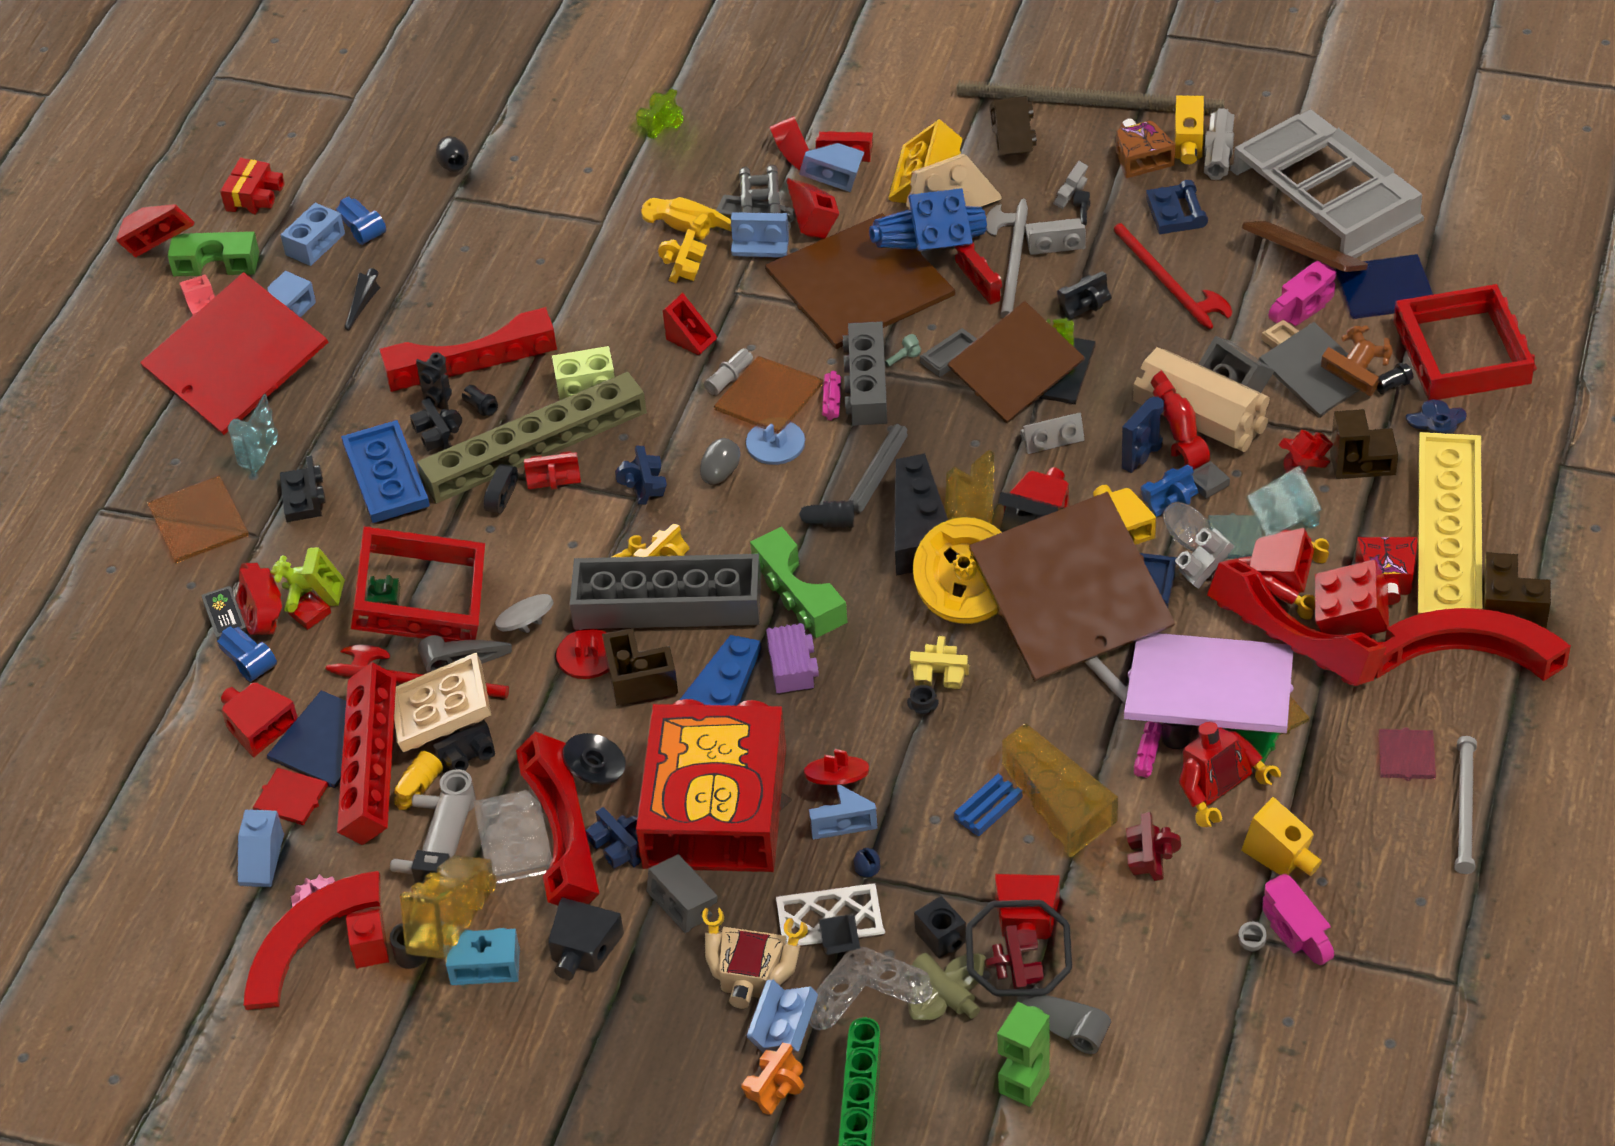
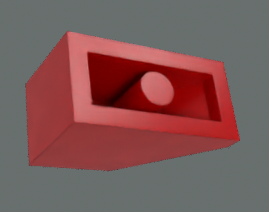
(367, 937)

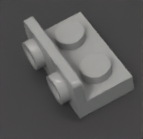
(1055, 236)

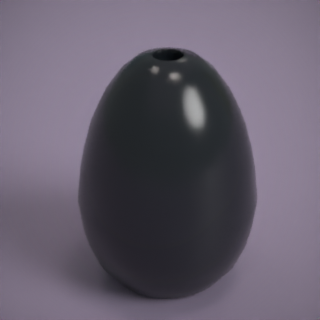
(452, 153)

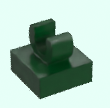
(383, 590)

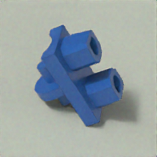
(1174, 487)

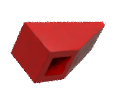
(813, 208)

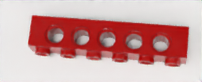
(367, 754)

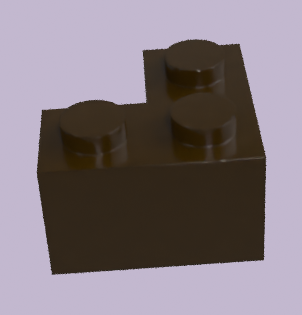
(1012, 125)
(1361, 451)
(1513, 595)
(637, 674)

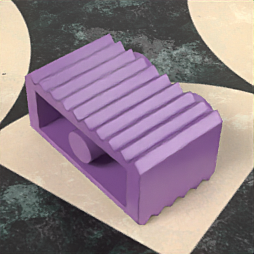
(791, 659)

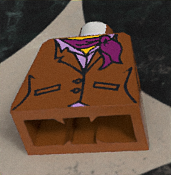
(1143, 148)

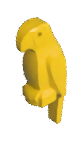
(684, 215)

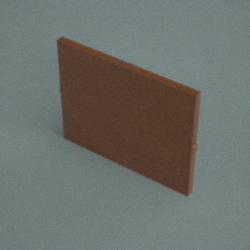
(1016, 362)

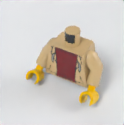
(749, 958)

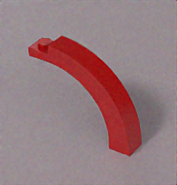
(1475, 630)

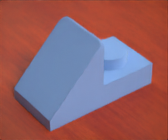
(849, 816)

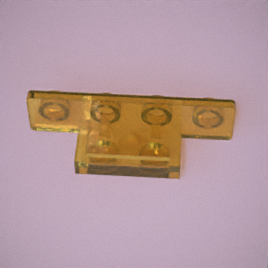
(971, 494)

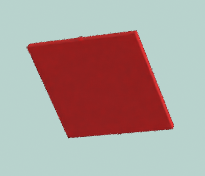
(234, 352)

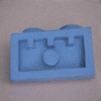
(759, 234)
(781, 1017)

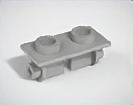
(1053, 433)

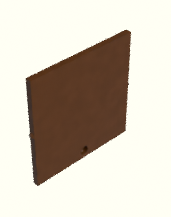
(857, 282)
(1071, 586)

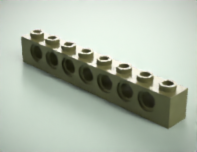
(532, 435)

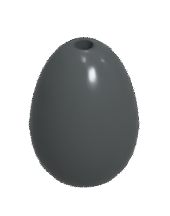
(719, 461)

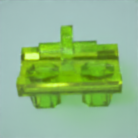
(663, 113)

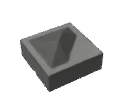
(1210, 479)

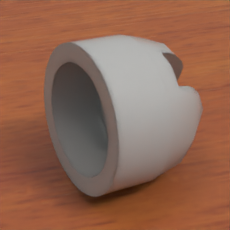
(1253, 931)

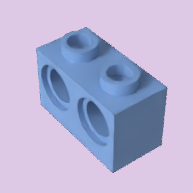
(312, 234)

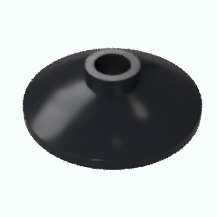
(594, 758)

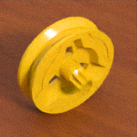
(937, 576)

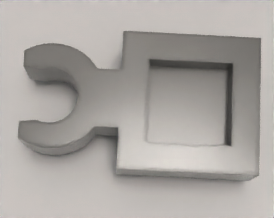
(1074, 182)

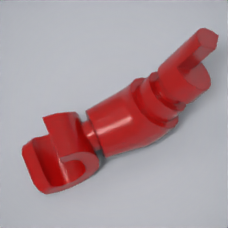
(1182, 423)

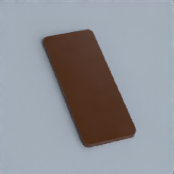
(1305, 246)

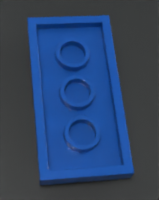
(385, 471)

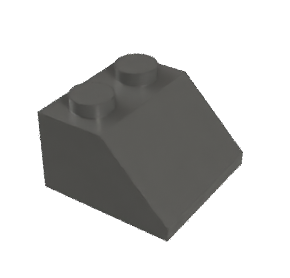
(1236, 364)

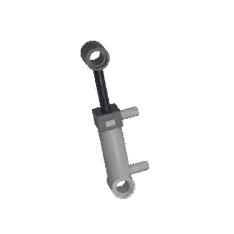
(440, 844)

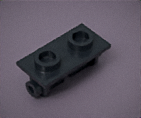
(434, 381)

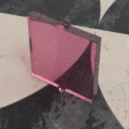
(1407, 754)

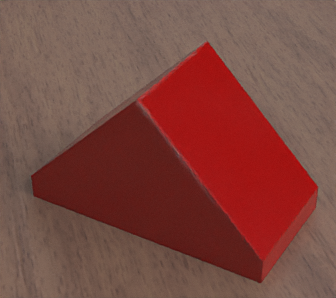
(686, 326)

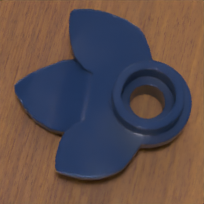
(1437, 417)

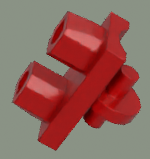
(1306, 451)
(552, 470)

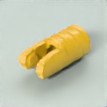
(417, 778)

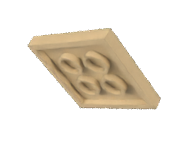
(440, 702)

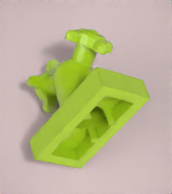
(315, 574)

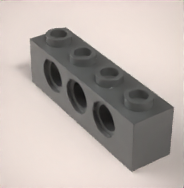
(866, 372)

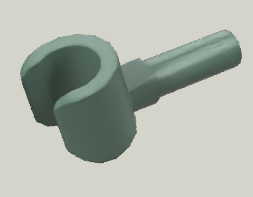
(911, 348)

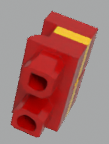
(251, 186)

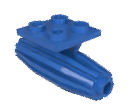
(933, 222)

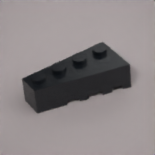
(916, 508)

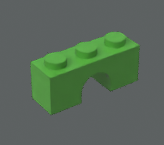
(193, 251)
(1026, 1045)

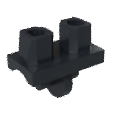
(1085, 295)
(439, 425)
(465, 745)

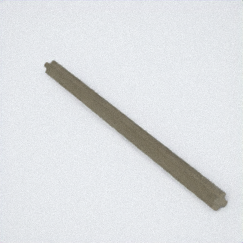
(1077, 97)

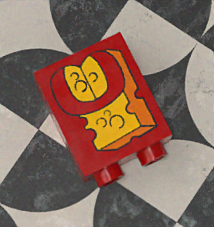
(712, 786)

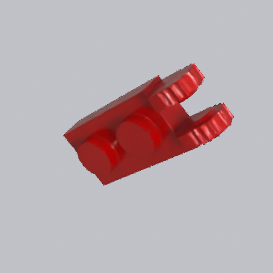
(979, 272)

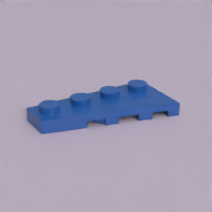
(726, 673)

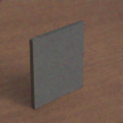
(1300, 370)

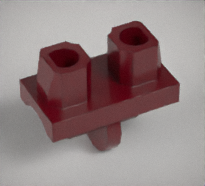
(1156, 846)
(1016, 942)

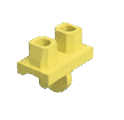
(939, 659)

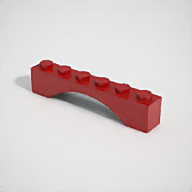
(522, 337)
(1245, 592)
(571, 868)

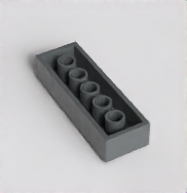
(666, 591)

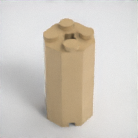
(1221, 405)

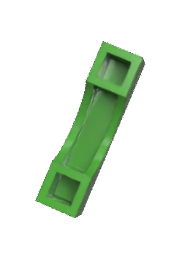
(816, 605)

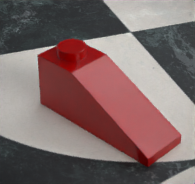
(151, 227)

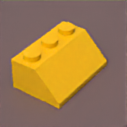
(927, 148)

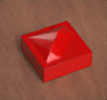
(310, 610)

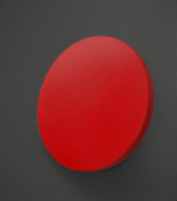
(582, 654)
(836, 769)

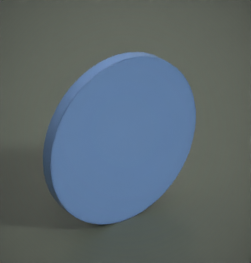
(773, 447)

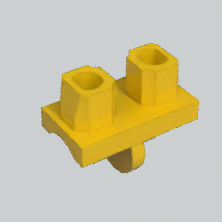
(672, 252)
(665, 544)

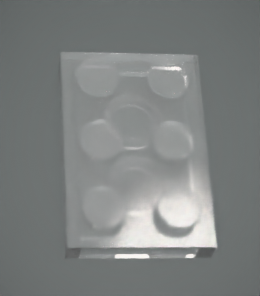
(513, 835)

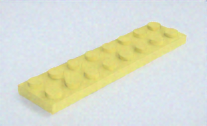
(1449, 522)

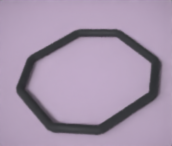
(1018, 992)

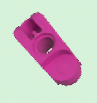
(1304, 294)
(1296, 919)

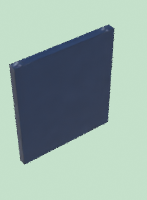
(315, 740)

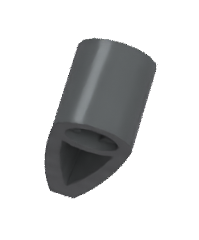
(437, 653)
(1077, 1022)

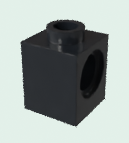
(939, 916)

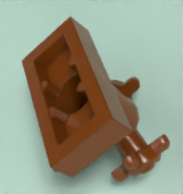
(1353, 366)

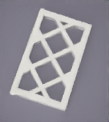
(844, 896)

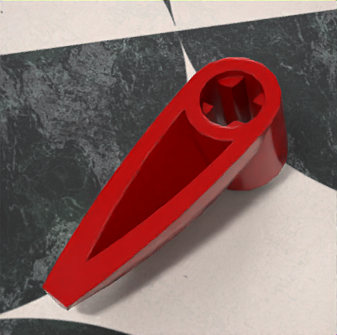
(790, 141)

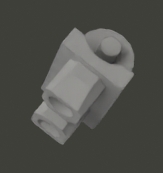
(1204, 560)

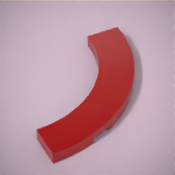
(298, 926)

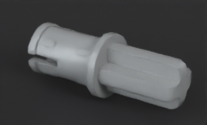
(728, 371)

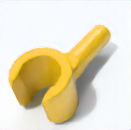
(634, 545)

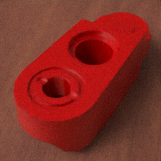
(258, 599)

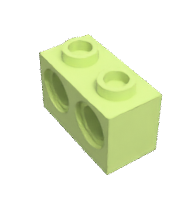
(582, 370)

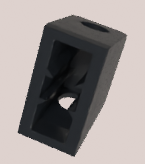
(582, 937)

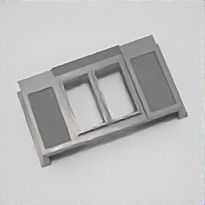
(1360, 216)

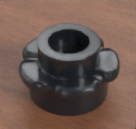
(922, 699)

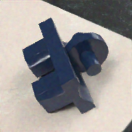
(642, 475)
(619, 833)

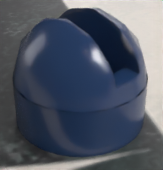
(862, 865)

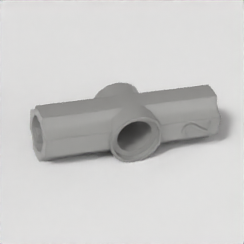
(1219, 144)

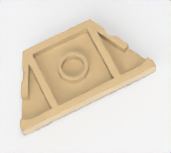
(955, 174)

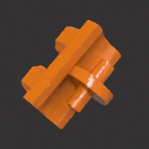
(778, 1079)

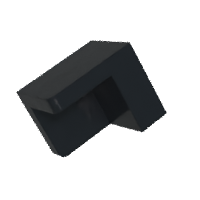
(839, 933)

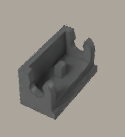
(680, 892)

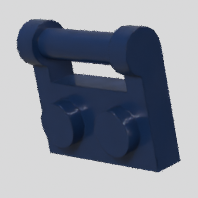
(1168, 211)
(1142, 434)

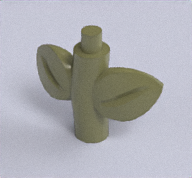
(948, 986)

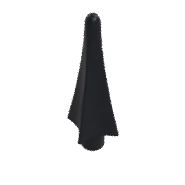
(365, 290)

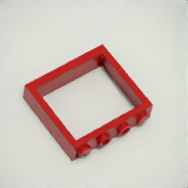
(1455, 304)
(409, 620)

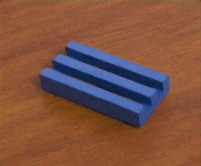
(983, 801)

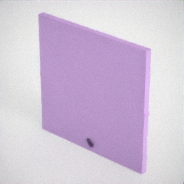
(1210, 681)

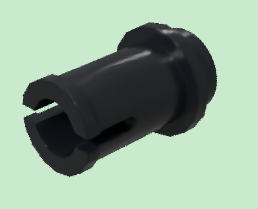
(1399, 375)
(485, 403)

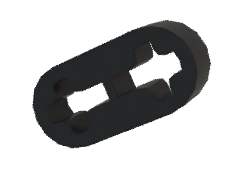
(500, 488)

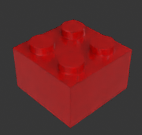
(1352, 600)

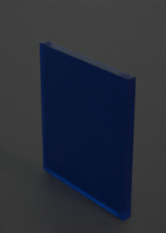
(1382, 284)

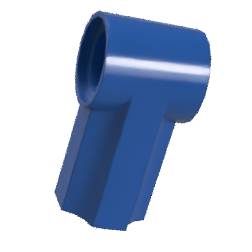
(363, 224)
(249, 657)

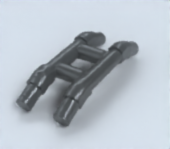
(770, 193)

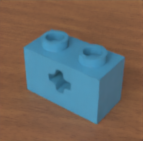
(484, 957)

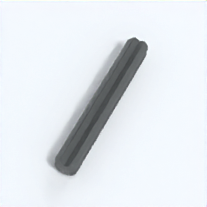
(878, 467)

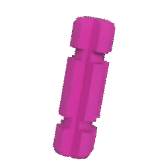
(831, 395)
(1147, 749)

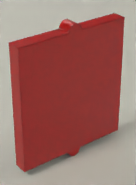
(291, 795)

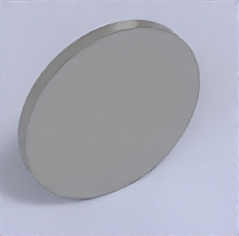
(524, 613)

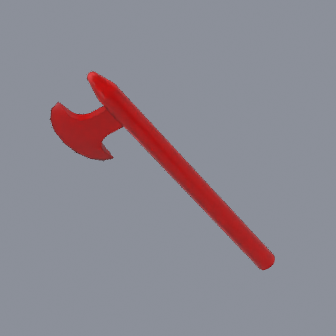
(1199, 310)
(366, 653)

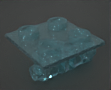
(254, 438)
(1286, 503)

